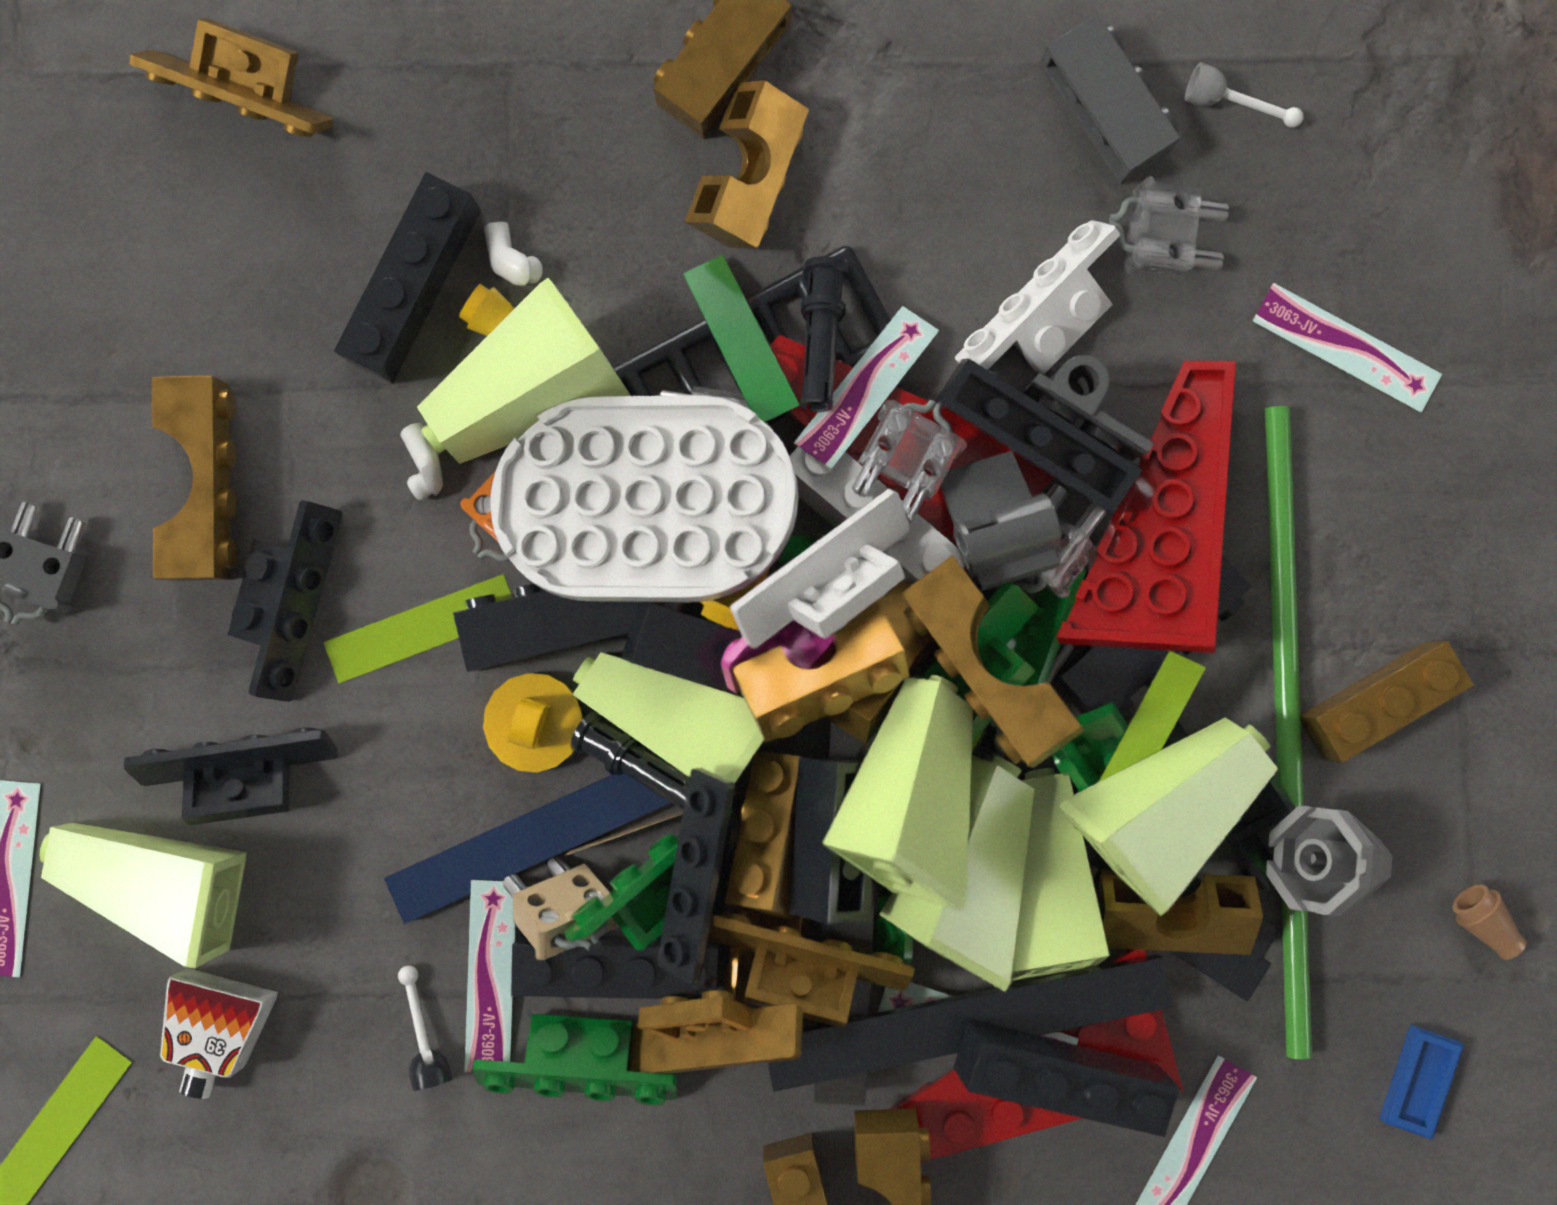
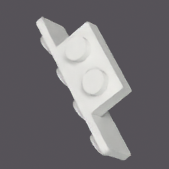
(1050, 308)
(831, 577)

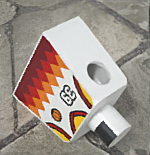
(211, 1027)

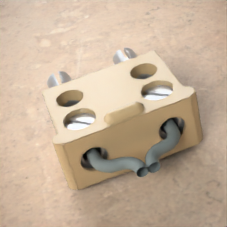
(547, 907)

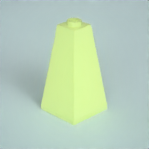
(515, 374)
(671, 715)
(912, 797)
(1173, 808)
(154, 887)
(1058, 905)
(986, 928)

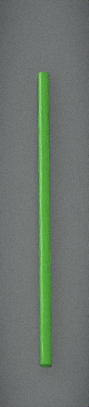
(1287, 709)

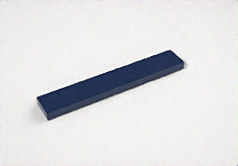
(520, 843)

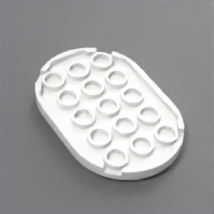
(644, 499)

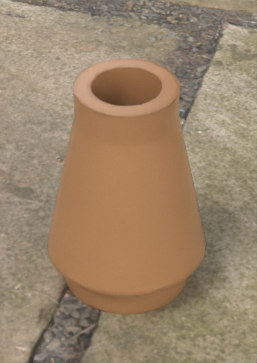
(1488, 919)

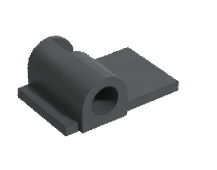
(1082, 409)
(999, 523)

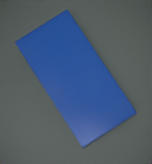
(1421, 1081)

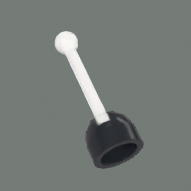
(429, 1066)

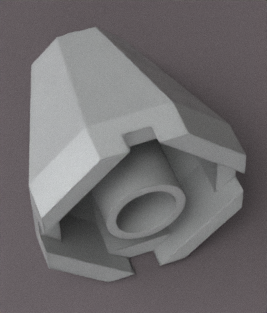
(1326, 860)

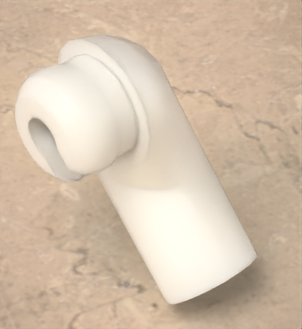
(507, 261)
(426, 458)

